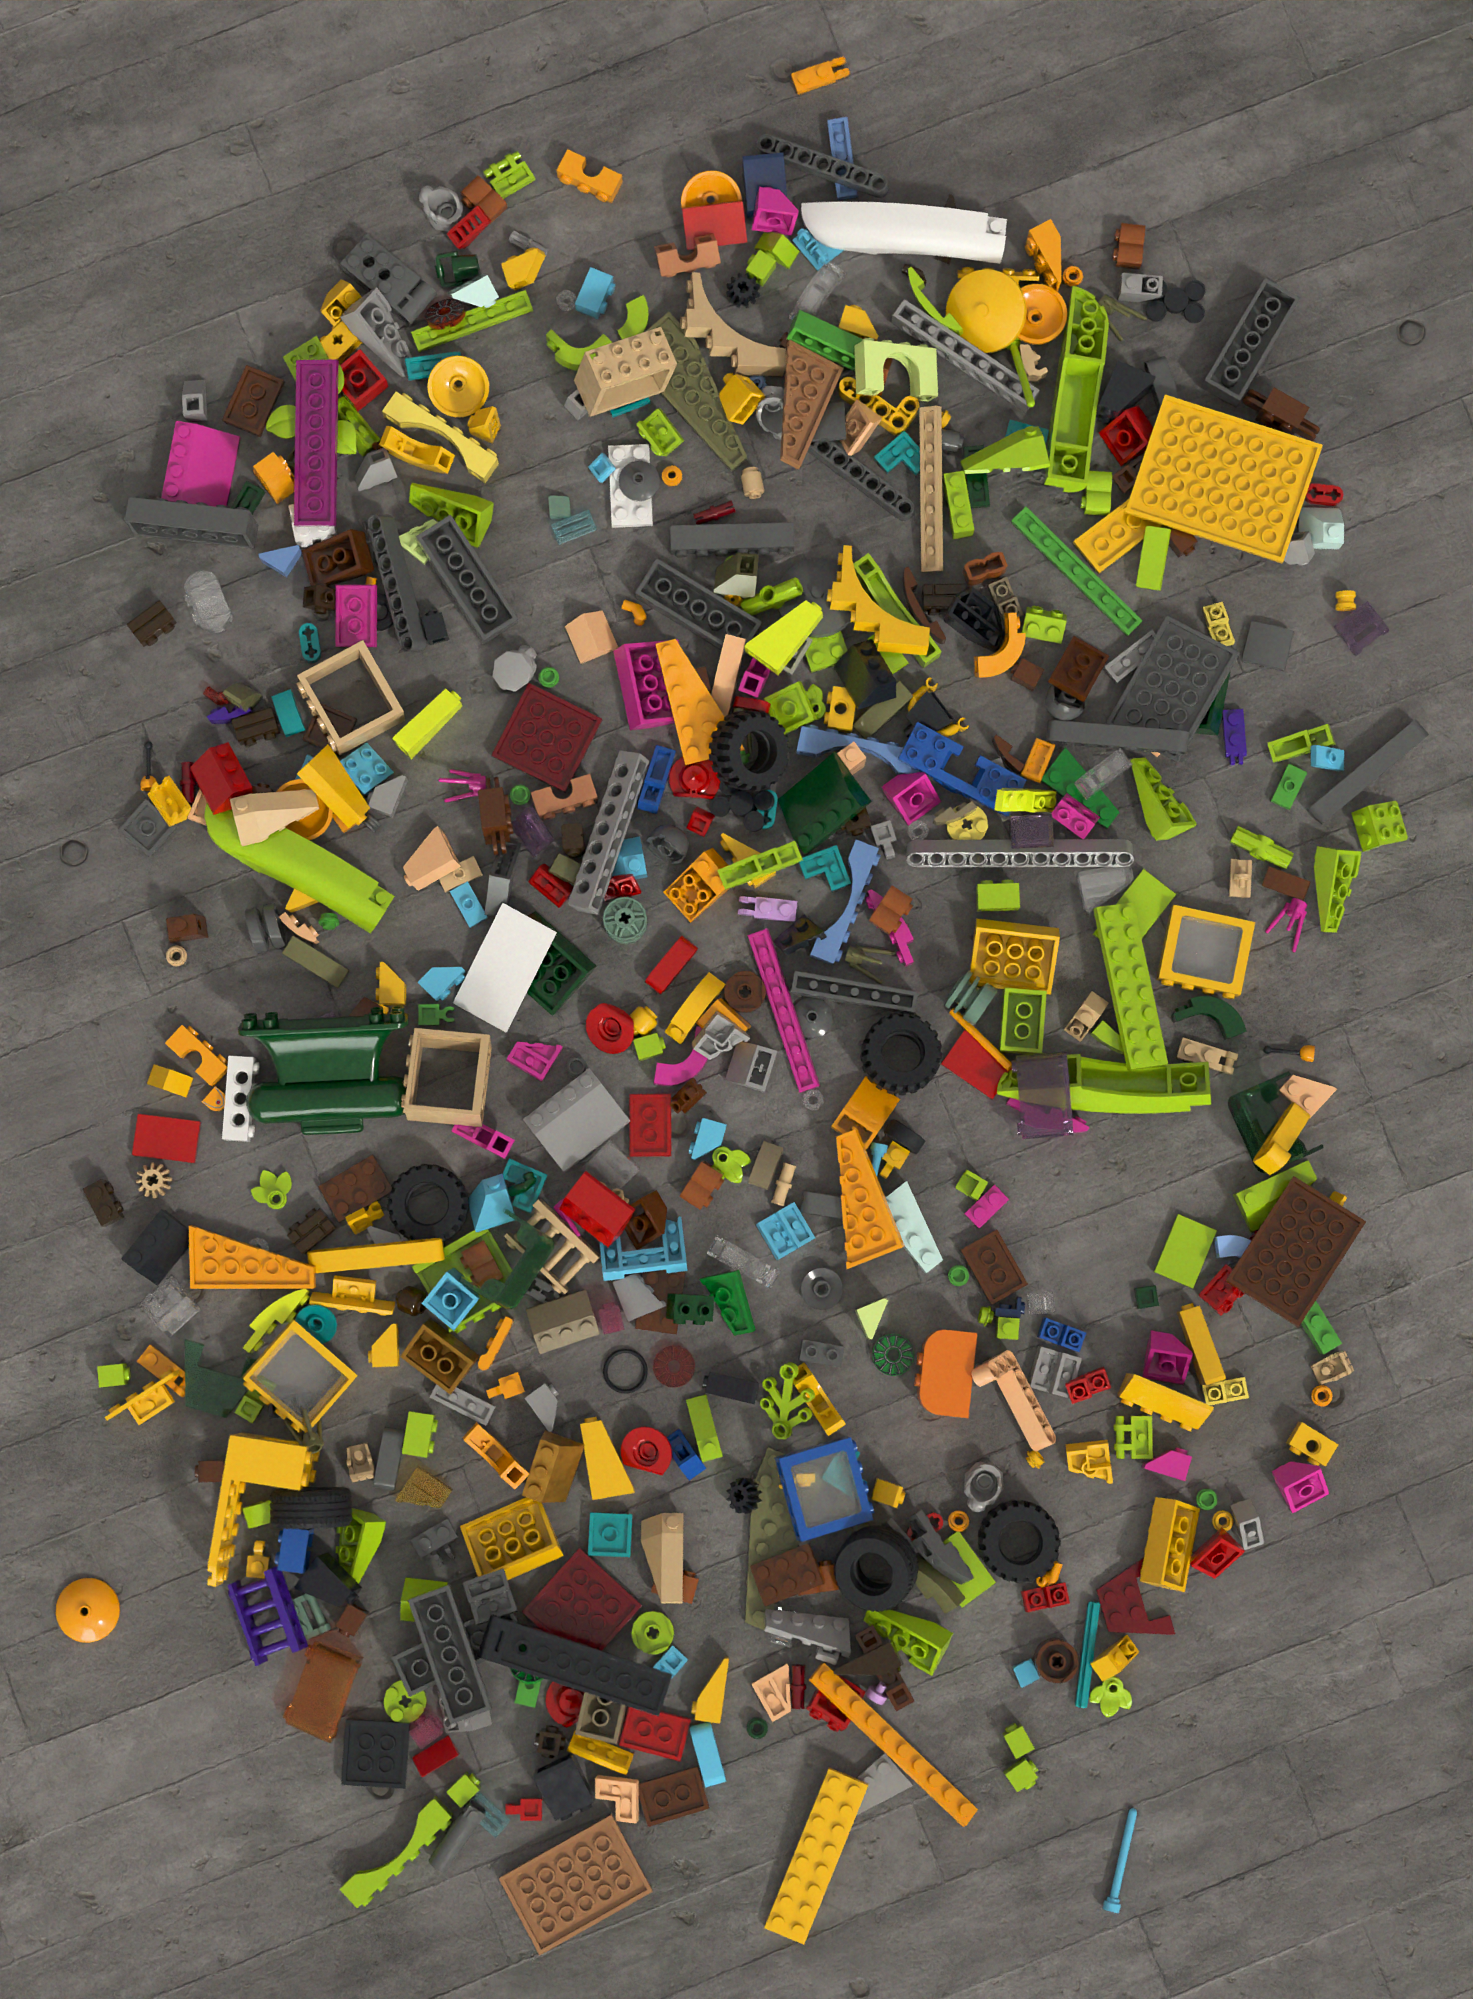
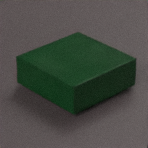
(1146, 1297)

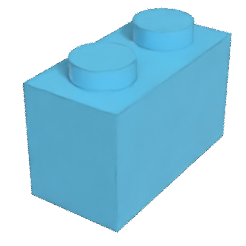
(595, 293)

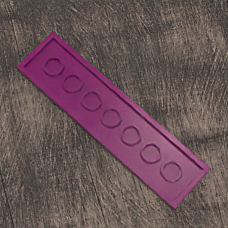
(316, 443)

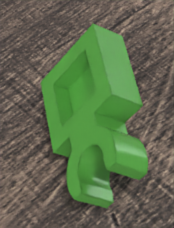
(431, 1014)

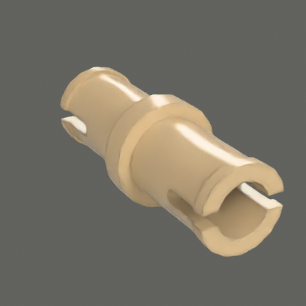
(783, 1184)

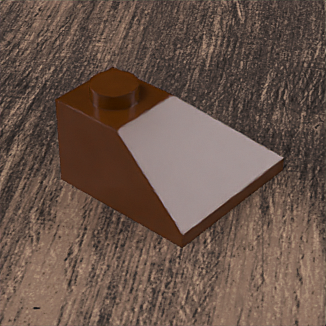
(647, 1220)

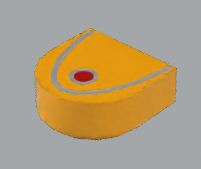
(215, 1100)

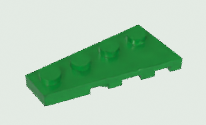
(1064, 774)

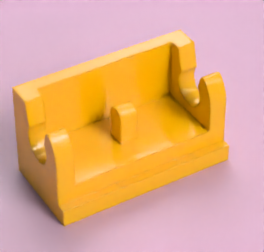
(169, 801)

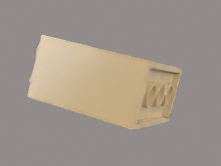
(625, 371)
(367, 731)
(451, 1041)

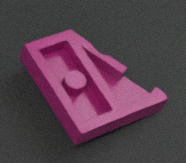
(534, 1058)

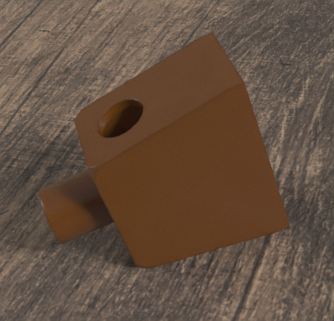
(186, 928)

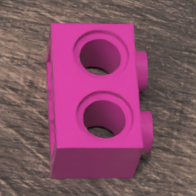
(1075, 816)

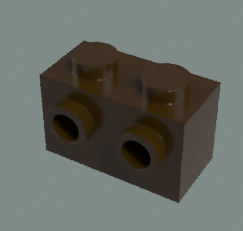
(103, 1202)

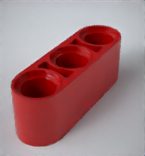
(671, 965)

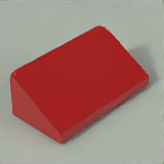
(551, 886)
(435, 1756)

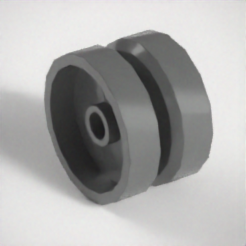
(263, 928)

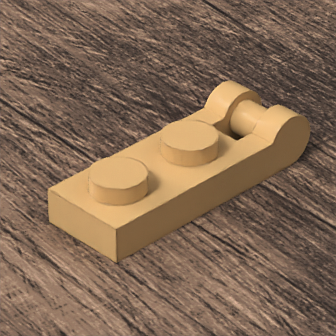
(1198, 1052)

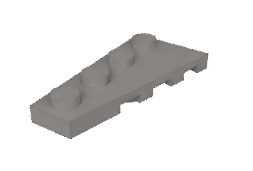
(821, 1630)
(883, 1782)

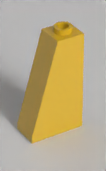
(335, 787)
(1200, 1343)
(604, 1465)

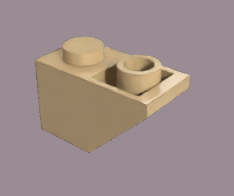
(1086, 1016)

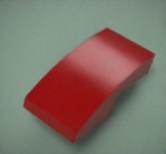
(623, 886)
(1088, 1384)
(1045, 1597)

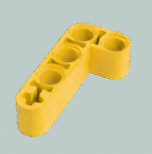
(876, 402)
(1275, 1149)

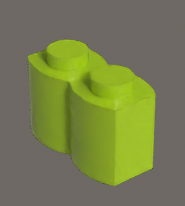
(1097, 494)

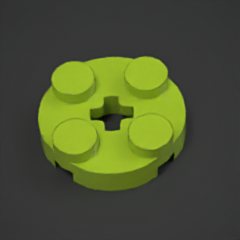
(663, 1638)
(399, 1712)

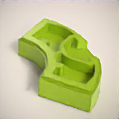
(636, 319)

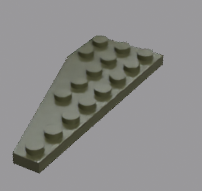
(696, 397)
(769, 1532)

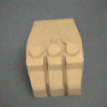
(1029, 361)
(1332, 1367)
(360, 1462)

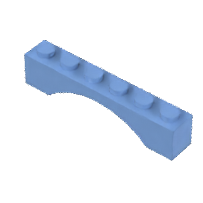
(818, 742)
(860, 865)

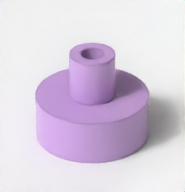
(877, 1693)

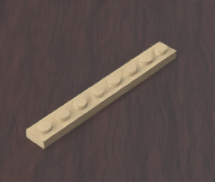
(931, 489)

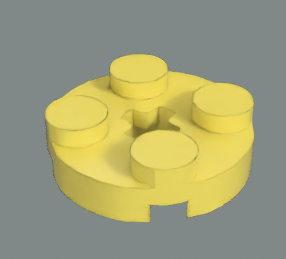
(978, 826)

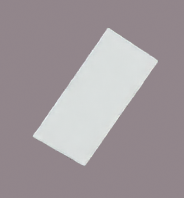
(504, 967)

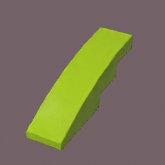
(760, 865)

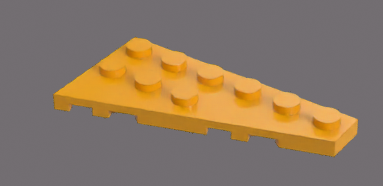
(690, 702)
(865, 1212)
(232, 1264)

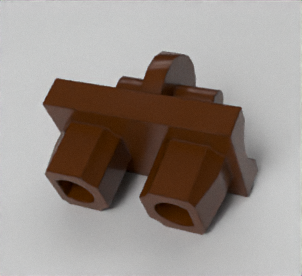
(687, 1096)

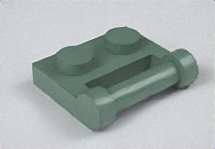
(304, 1619)

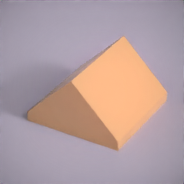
(859, 426)
(591, 636)

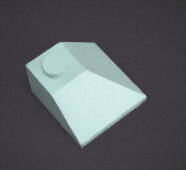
(476, 291)
(1324, 525)

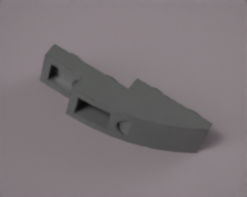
(942, 1557)

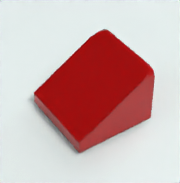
(700, 821)

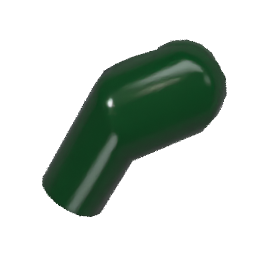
(522, 1187)

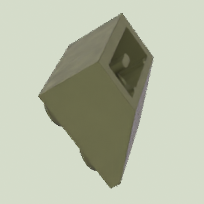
(737, 576)

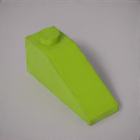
(704, 1428)

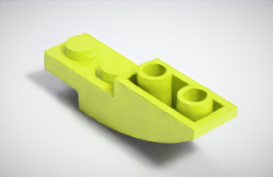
(1025, 800)
(281, 1311)

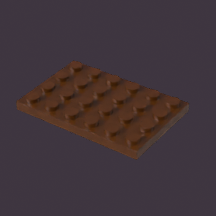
(1295, 1251)

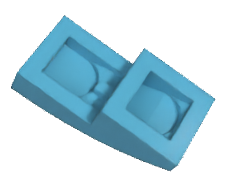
(671, 1661)

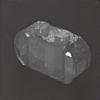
(208, 602)
(1103, 774)

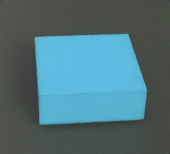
(601, 467)

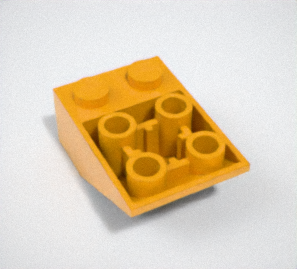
(1045, 247)
(698, 885)
(866, 1111)

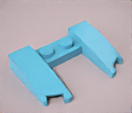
(669, 1257)

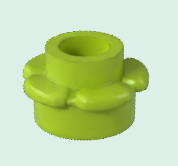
(985, 1315)

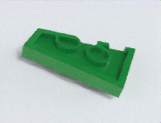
(732, 1300)

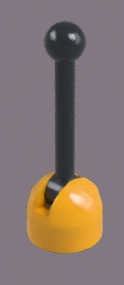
(148, 780)
(1306, 1052)

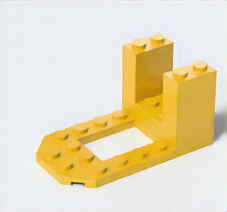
(257, 1461)

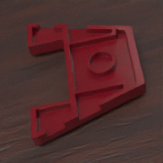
(1124, 1605)

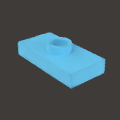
(1327, 758)
(468, 904)

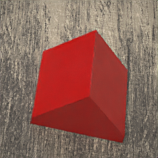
(1216, 1554)

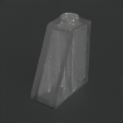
(1101, 885)

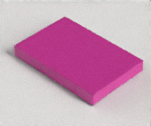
(356, 615)

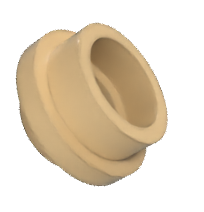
(176, 949)

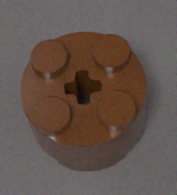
(1068, 1660)

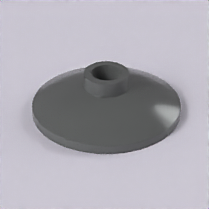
(639, 490)
(823, 1019)
(833, 1286)

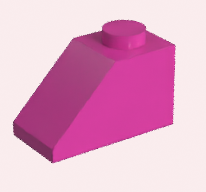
(1170, 1463)

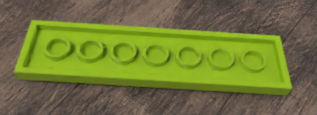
(1130, 986)

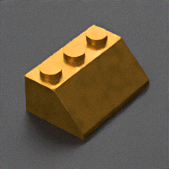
(439, 1356)
(553, 1468)

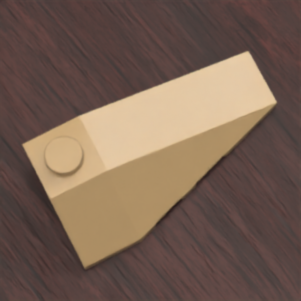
(266, 813)
(664, 1553)

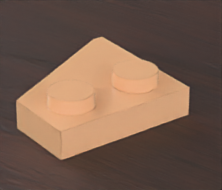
(1306, 1093)
(775, 1692)

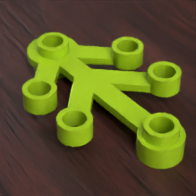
(785, 1403)

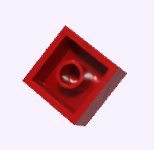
(361, 380)

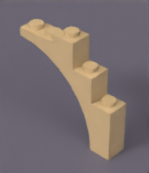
(746, 355)

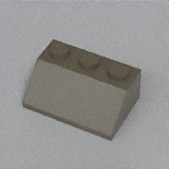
(562, 1321)
(600, 1719)

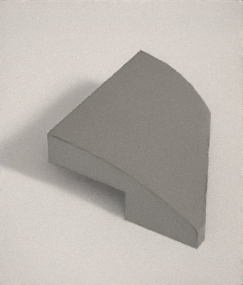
(718, 1036)
(636, 1297)

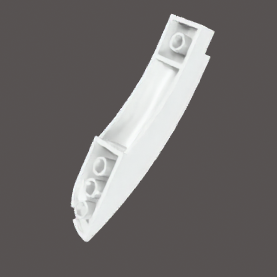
(906, 229)

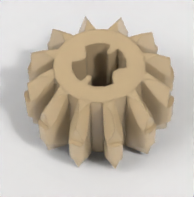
(152, 1172)

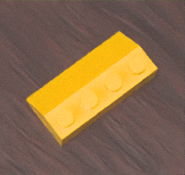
(1169, 1544)

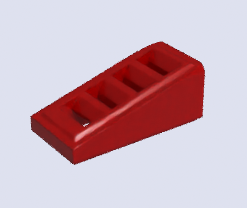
(460, 237)

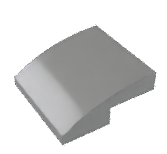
(1053, 1370)

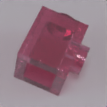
(611, 1318)
(426, 1730)

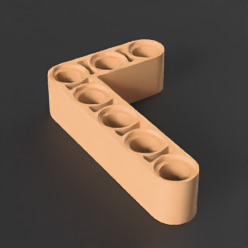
(1019, 1396)

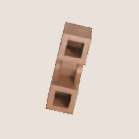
(704, 255)
(582, 795)

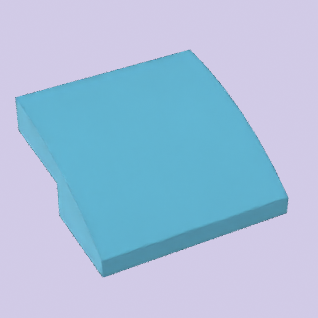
(785, 1231)

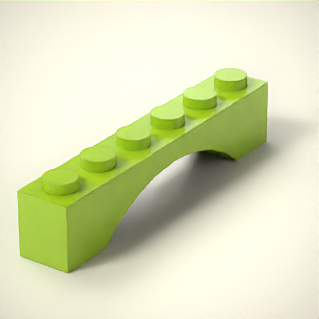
(881, 593)
(365, 1882)

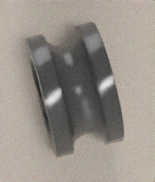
(371, 823)

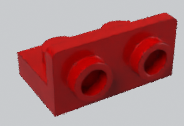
(1219, 1293)

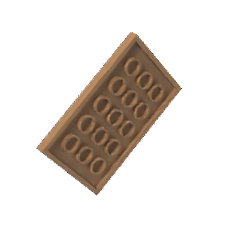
(575, 1884)

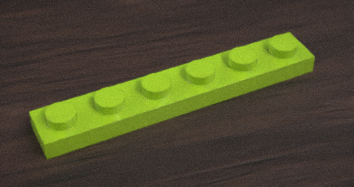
(474, 321)

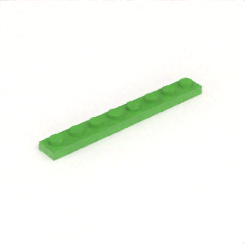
(1076, 571)

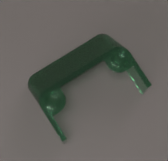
(1257, 1118)
(538, 1250)

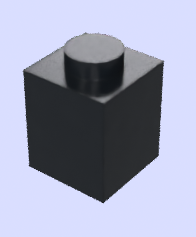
(435, 627)

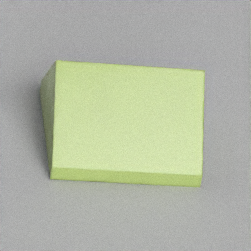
(870, 1316)

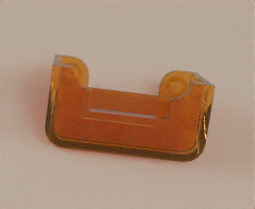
(323, 1691)

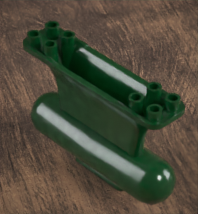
(326, 1071)

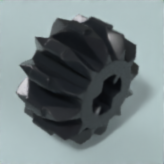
(743, 298)
(744, 1495)

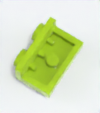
(660, 433)
(1044, 624)

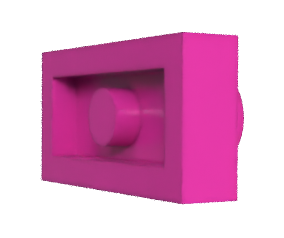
(986, 1206)

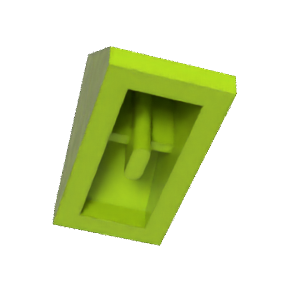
(779, 247)

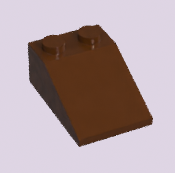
(338, 558)

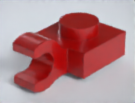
(529, 1809)

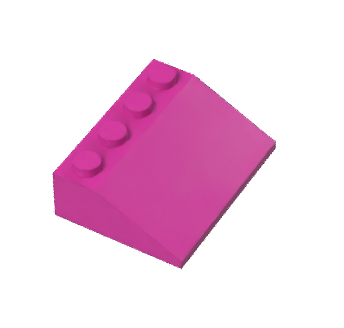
(200, 465)
(643, 685)

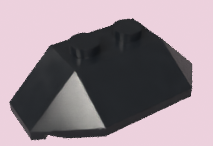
(976, 619)

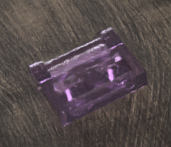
(1356, 623)

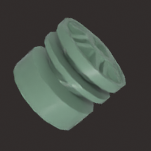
(622, 932)
(970, 997)

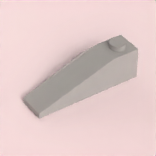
(374, 326)

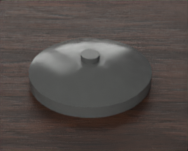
(816, 578)

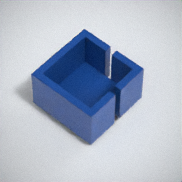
(293, 1551)

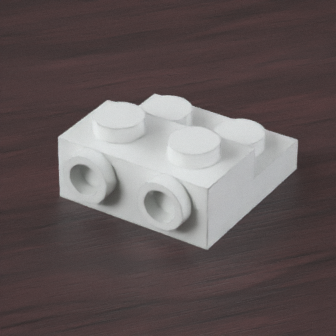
(308, 535)

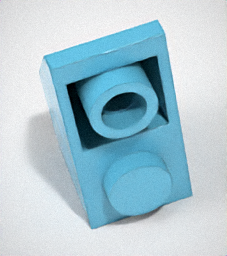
(440, 980)
(708, 1139)

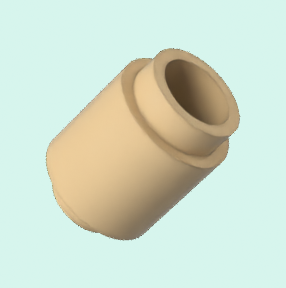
(752, 483)

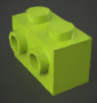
(997, 896)
(419, 1434)

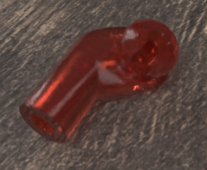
(217, 698)

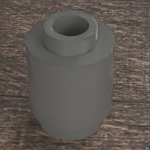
(951, 440)

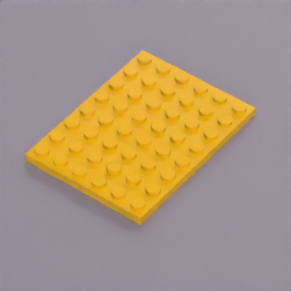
(1223, 478)

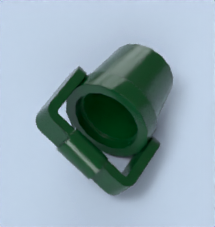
(463, 267)

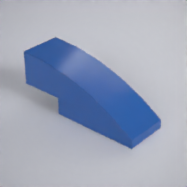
(656, 779)

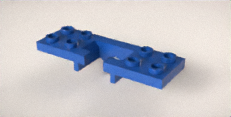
(930, 752)

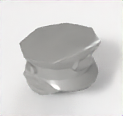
(441, 207)
(770, 410)
(515, 668)
(983, 1485)

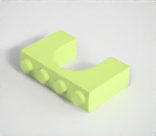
(918, 360)

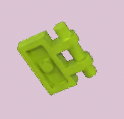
(512, 179)
(1140, 1437)

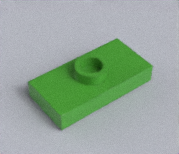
(1288, 786)
(527, 1694)

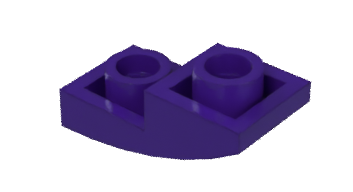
(222, 715)

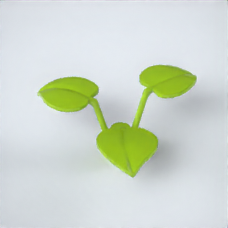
(283, 424)

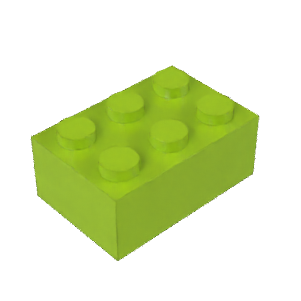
(1022, 1021)

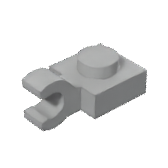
(884, 836)

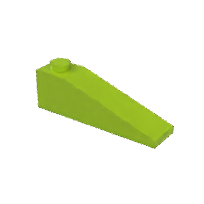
(1018, 450)
(1161, 810)
(359, 1542)

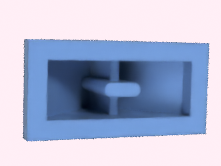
(282, 559)

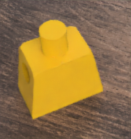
(739, 397)

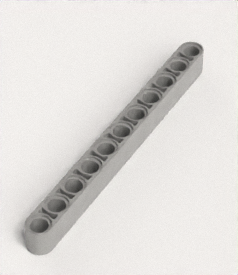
(1000, 853)

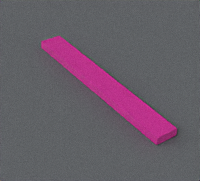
(783, 1010)

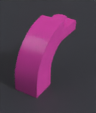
(754, 678)
(680, 1073)
(486, 1138)

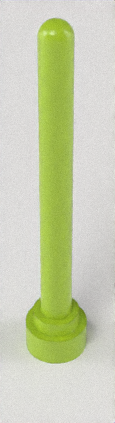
(1013, 347)

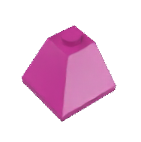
(774, 212)
(911, 795)
(1166, 1358)
(1300, 1484)

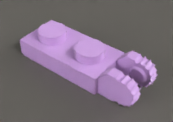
(770, 908)

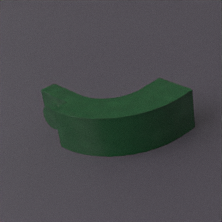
(1215, 1008)

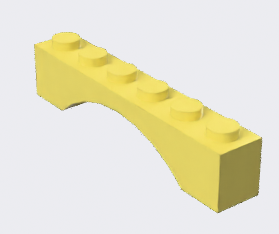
(406, 414)

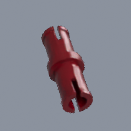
(714, 513)
(187, 782)
(798, 1686)

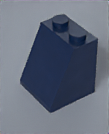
(762, 171)

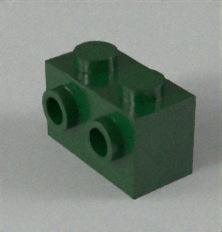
(689, 1307)

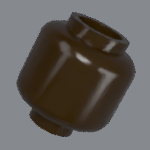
(410, 1300)

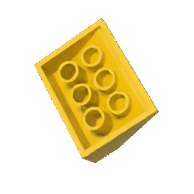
(1014, 955)
(1163, 1401)
(512, 1539)

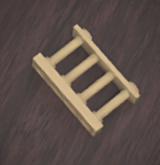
(557, 1225)

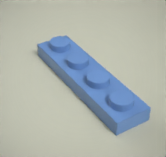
(841, 149)

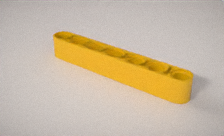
(376, 1255)

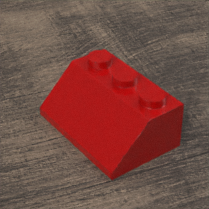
(220, 777)
(597, 1209)

